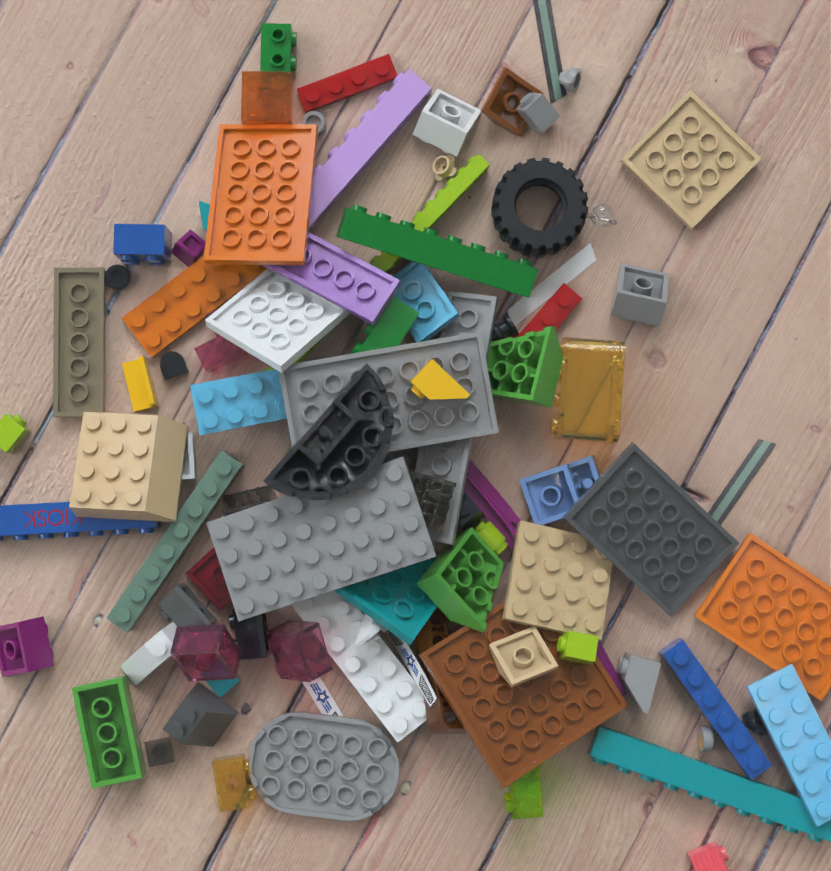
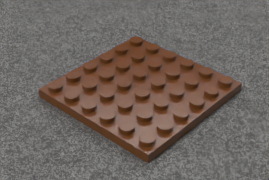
(525, 722)

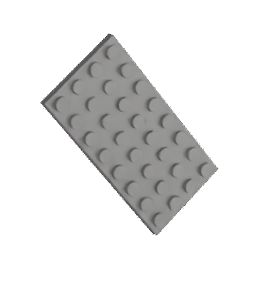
(315, 384)
(314, 547)

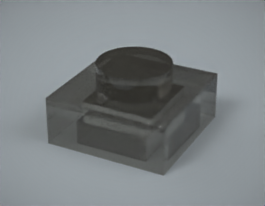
(159, 751)

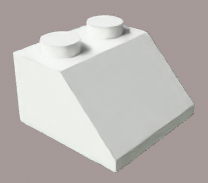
(446, 122)

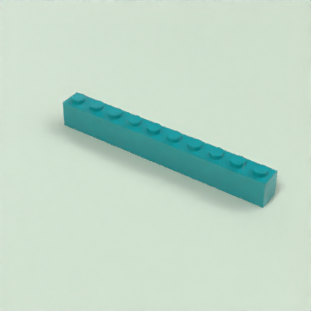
(705, 780)

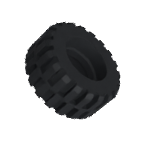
(556, 179)

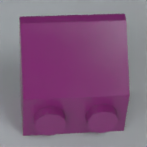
(25, 647)

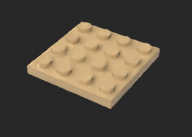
(690, 159)
(557, 581)

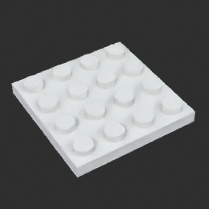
(275, 319)

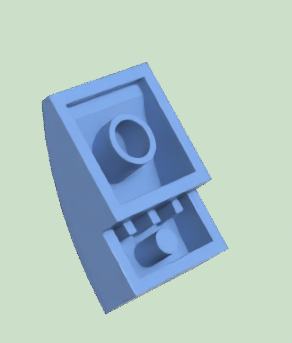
(558, 489)

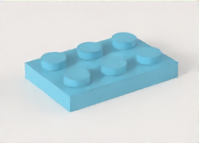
(424, 294)

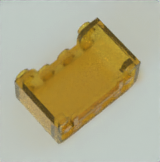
(589, 391)

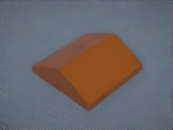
(504, 100)

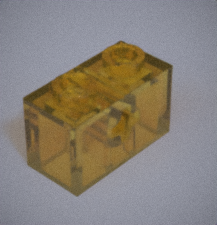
(229, 796)

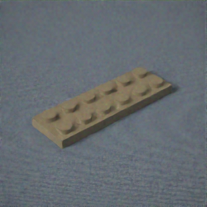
(79, 341)

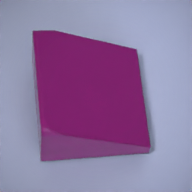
(189, 248)

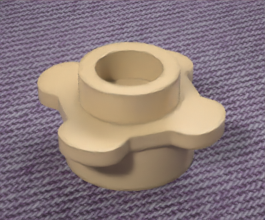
(444, 167)

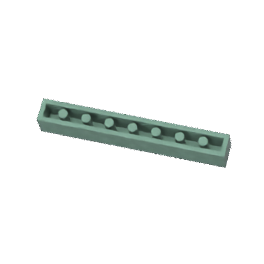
(175, 541)

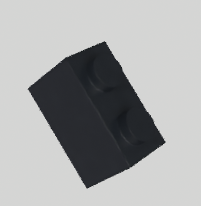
(251, 636)

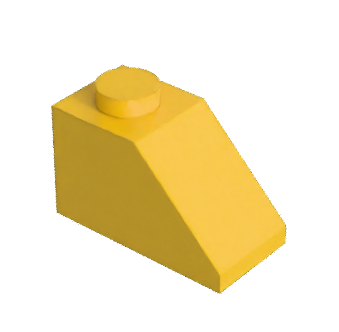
(436, 384)

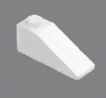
(150, 655)

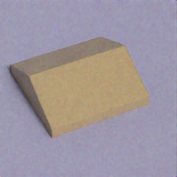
(522, 656)

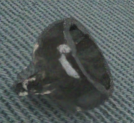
(754, 722)

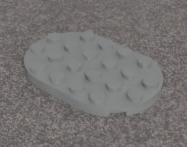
(324, 766)

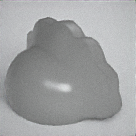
(570, 79)

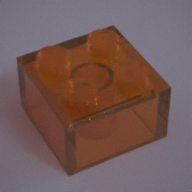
(267, 97)

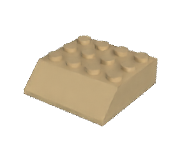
(128, 467)

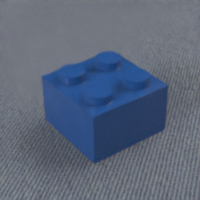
(142, 244)

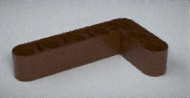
(440, 715)

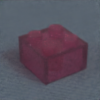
(299, 650)
(206, 652)

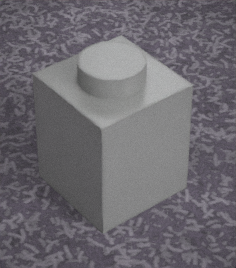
(537, 112)

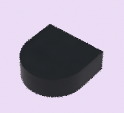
(173, 365)

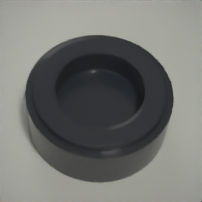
(117, 277)

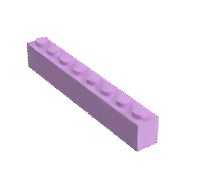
(366, 142)

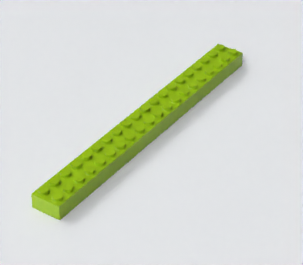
(432, 213)

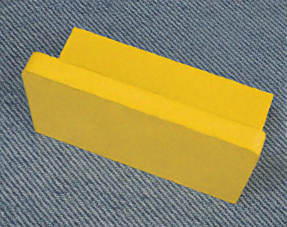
(140, 384)

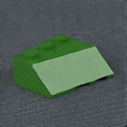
(526, 367)
(464, 580)

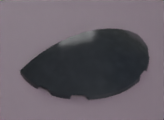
(341, 446)

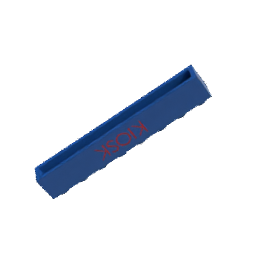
(58, 518)

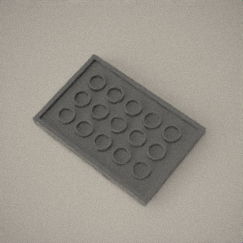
(651, 529)

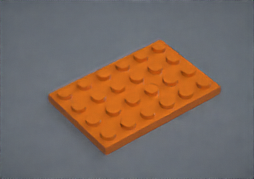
(261, 194)
(774, 613)

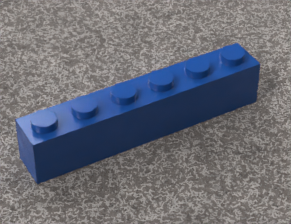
(715, 708)

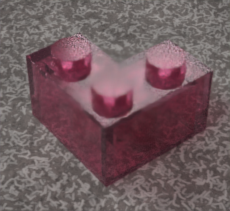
(218, 352)

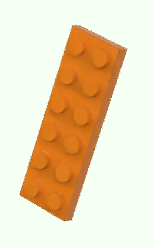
(186, 302)

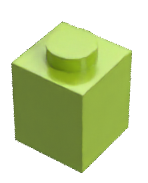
(12, 432)
(577, 647)

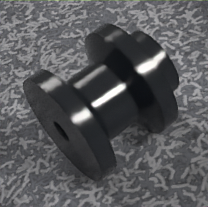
(504, 328)

